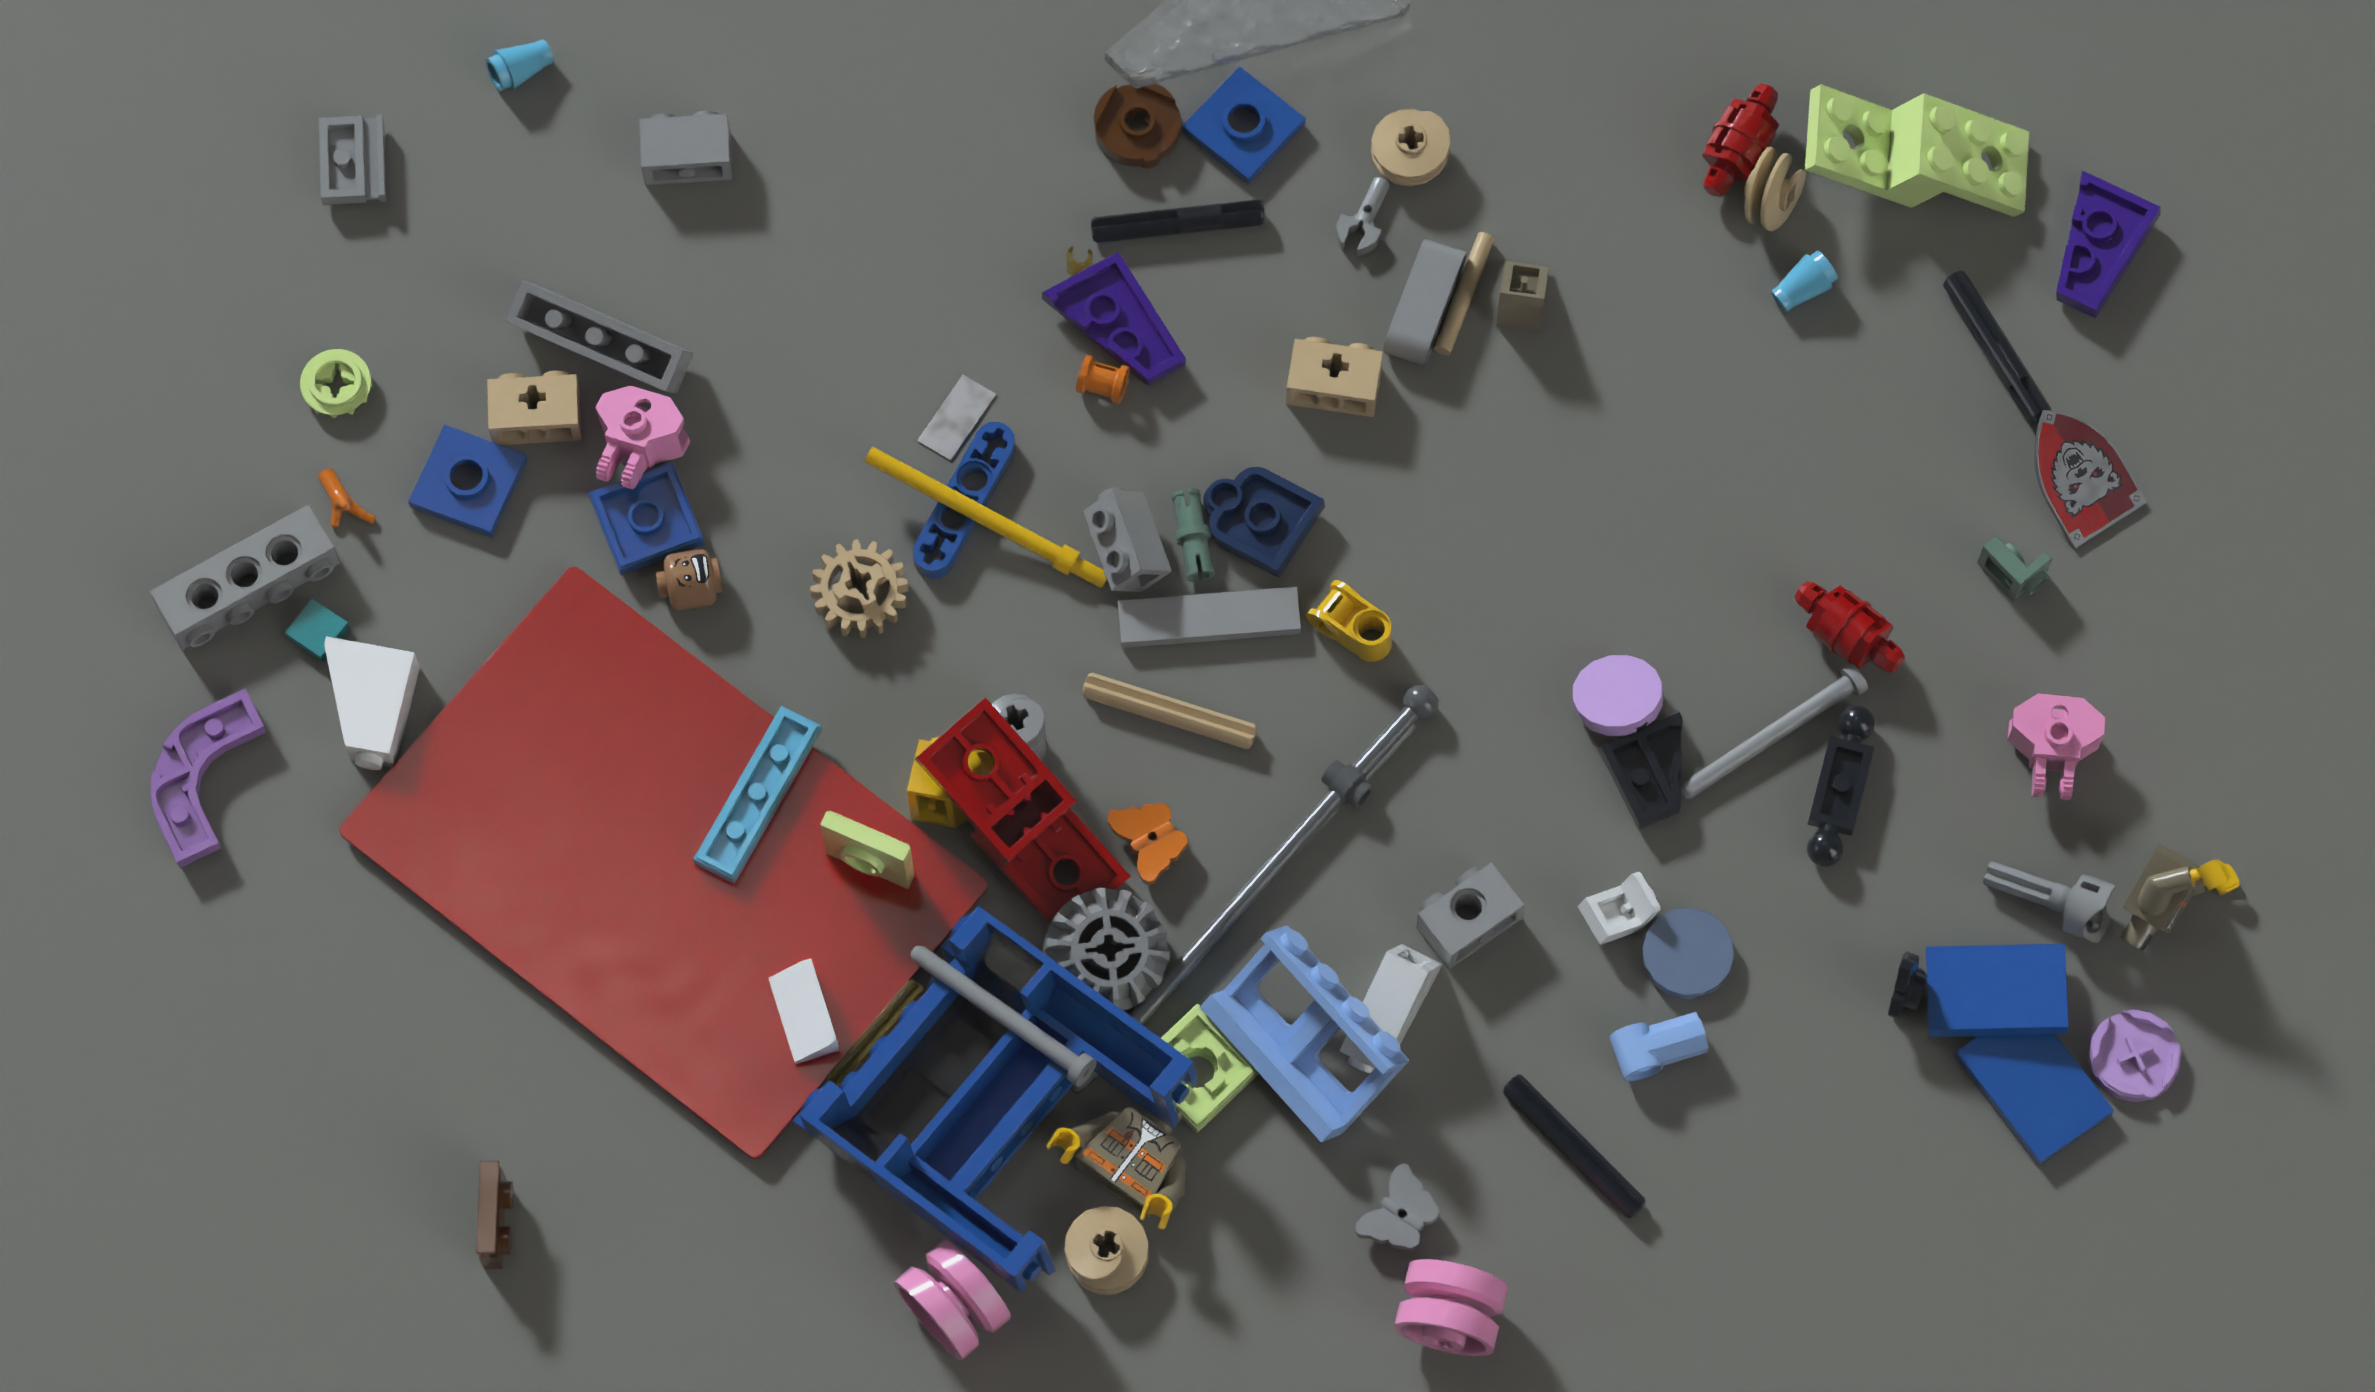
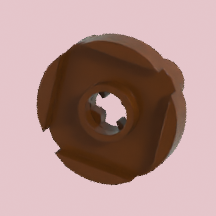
(1140, 147)

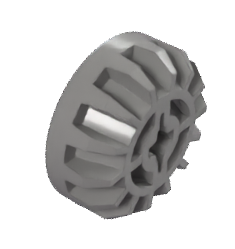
(1068, 923)

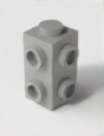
(1126, 540)

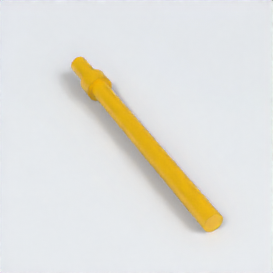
(1064, 558)

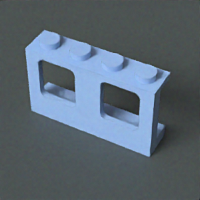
(1290, 1053)

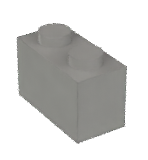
(685, 148)

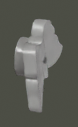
(1405, 1196)

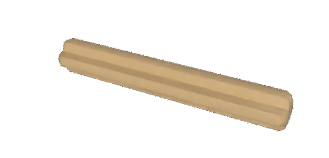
(1169, 710)

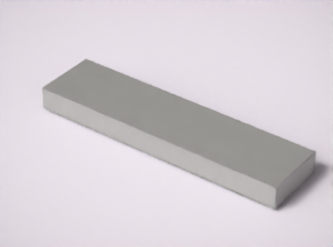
(1209, 617)

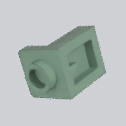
(2008, 569)

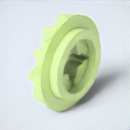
(322, 370)

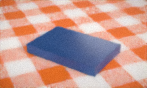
(1996, 990)
(2035, 1089)

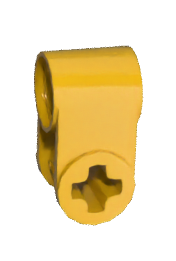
(1346, 616)

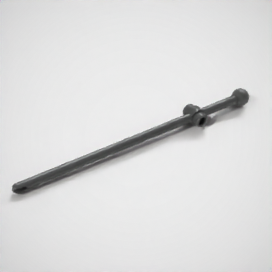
(1345, 786)

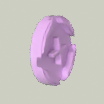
(1617, 695)
(2134, 1056)

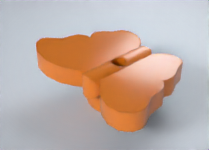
(1137, 826)

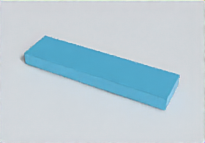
(757, 794)

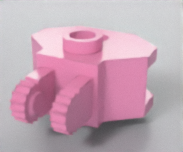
(638, 434)
(2055, 737)

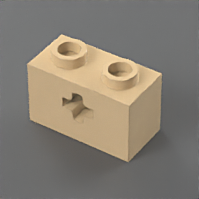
(1350, 392)
(557, 411)

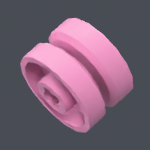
(952, 1299)
(1451, 1307)

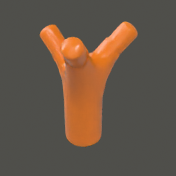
(341, 499)

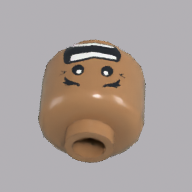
(690, 580)

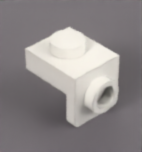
(1620, 909)

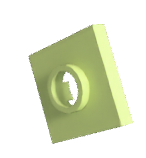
(867, 849)
(1199, 1036)

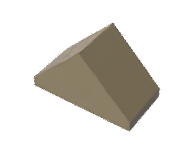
(1522, 296)

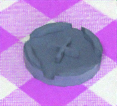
(1687, 953)

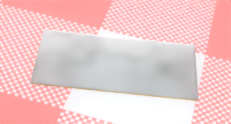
(956, 417)

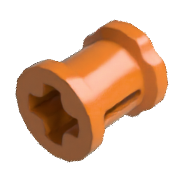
(1102, 379)

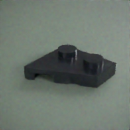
(1648, 770)

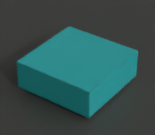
(313, 626)

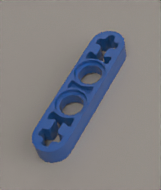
(978, 448)

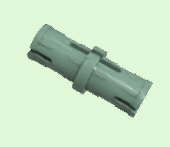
(1193, 535)

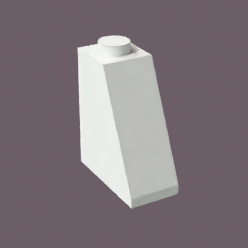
(372, 698)
(1395, 997)

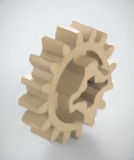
(845, 598)

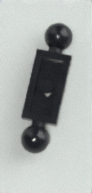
(1840, 786)

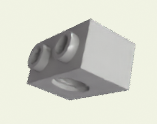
(1458, 938)

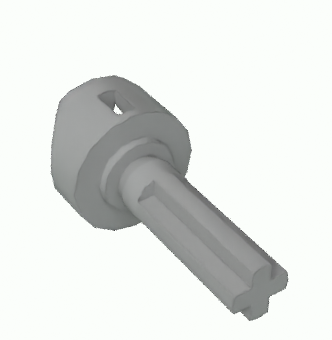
(2080, 905)

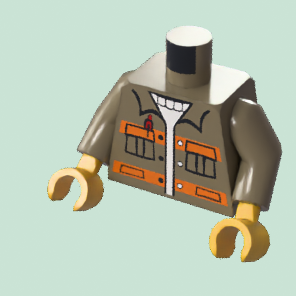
(2166, 890)
(1130, 1159)

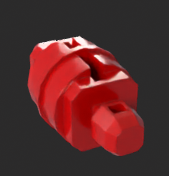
(1740, 139)
(1849, 626)

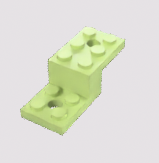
(1917, 150)

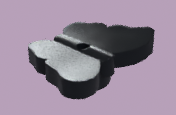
(1907, 986)

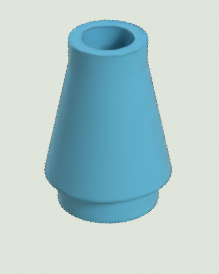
(517, 64)
(1805, 281)

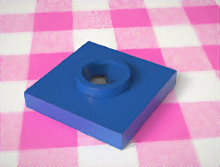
(1243, 152)
(474, 508)

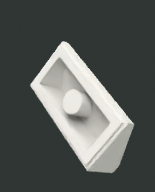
(803, 1012)

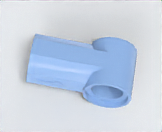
(1646, 1048)

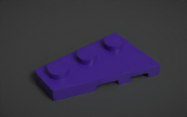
(2102, 242)
(1118, 317)

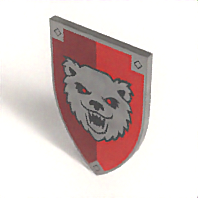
(2082, 477)

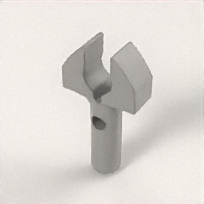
(1364, 219)

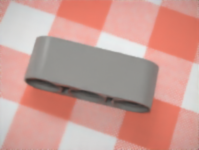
(1425, 302)

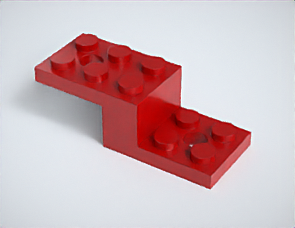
(1019, 811)

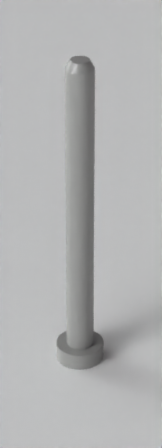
(1851, 681)
(1078, 1067)

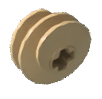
(1429, 140)
(1770, 192)
(1117, 1271)

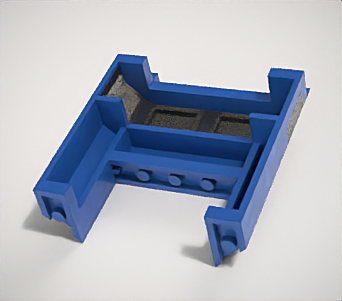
(963, 1093)

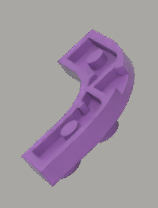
(182, 765)

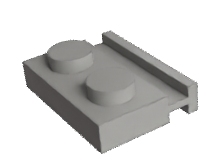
(352, 159)

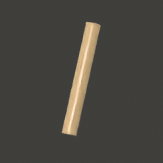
(1464, 293)

